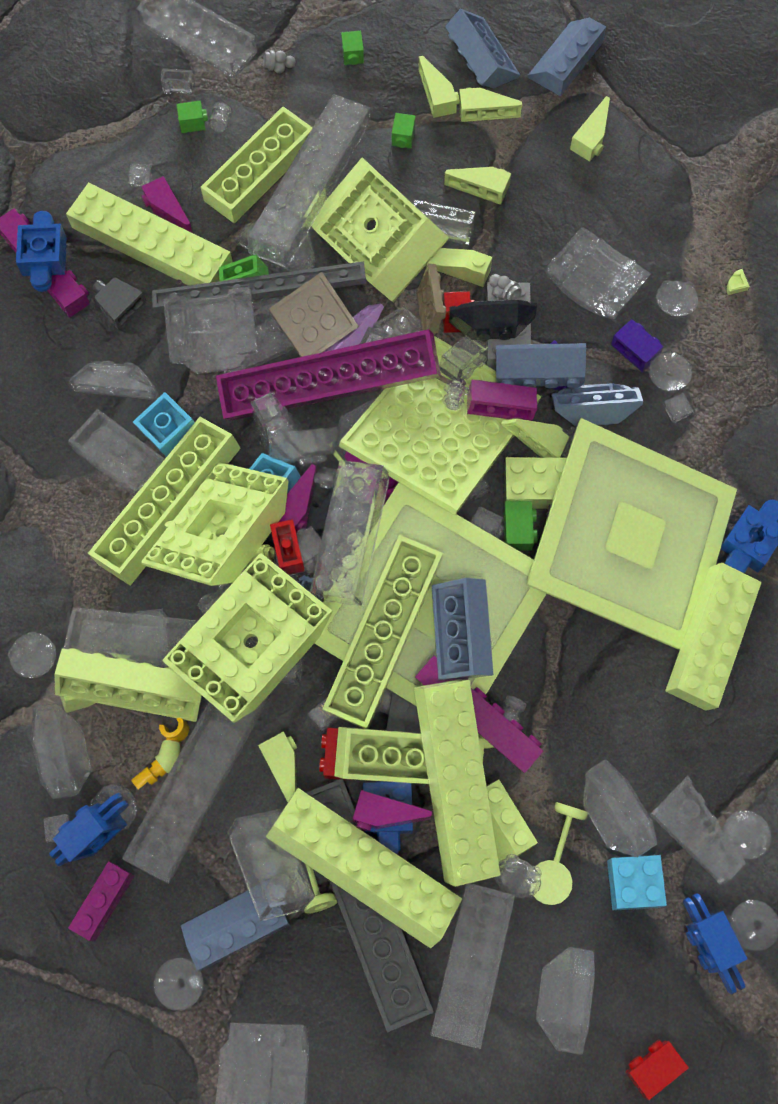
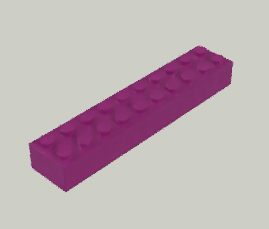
(332, 374)

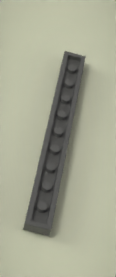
(265, 285)

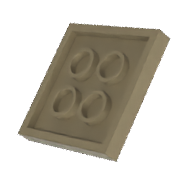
(313, 317)

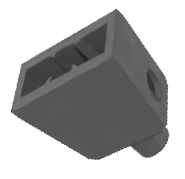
(118, 301)

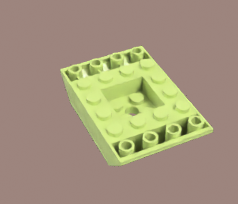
(396, 246)
(227, 502)
(259, 605)

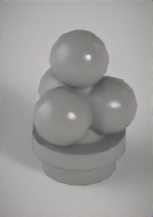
(277, 61)
(505, 287)

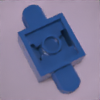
(41, 250)
(753, 538)
(396, 791)
(89, 830)
(715, 943)

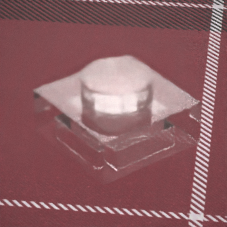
(140, 174)
(678, 408)
(52, 824)

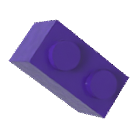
(636, 345)

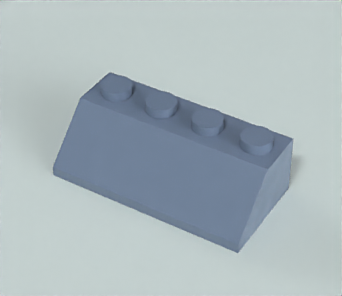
(481, 49)
(568, 55)
(541, 365)
(462, 629)
(227, 931)

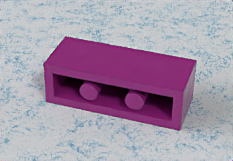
(501, 400)
(101, 902)

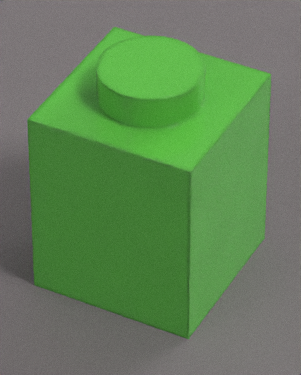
(352, 48)
(191, 116)
(403, 130)

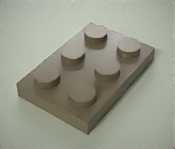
(430, 300)

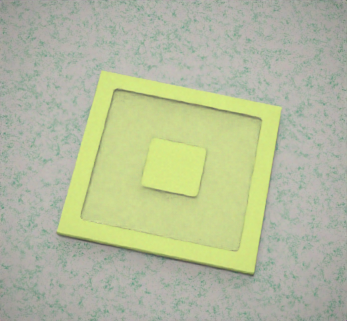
(631, 534)
(466, 554)

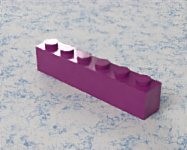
(64, 289)
(492, 725)

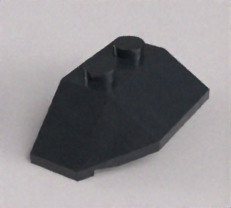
(492, 318)

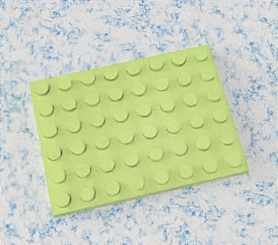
(427, 444)

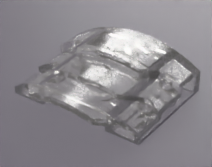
(596, 274)
(211, 331)
(264, 1065)

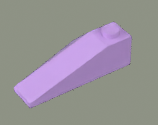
(364, 318)

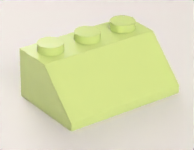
(509, 827)

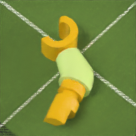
(167, 755)

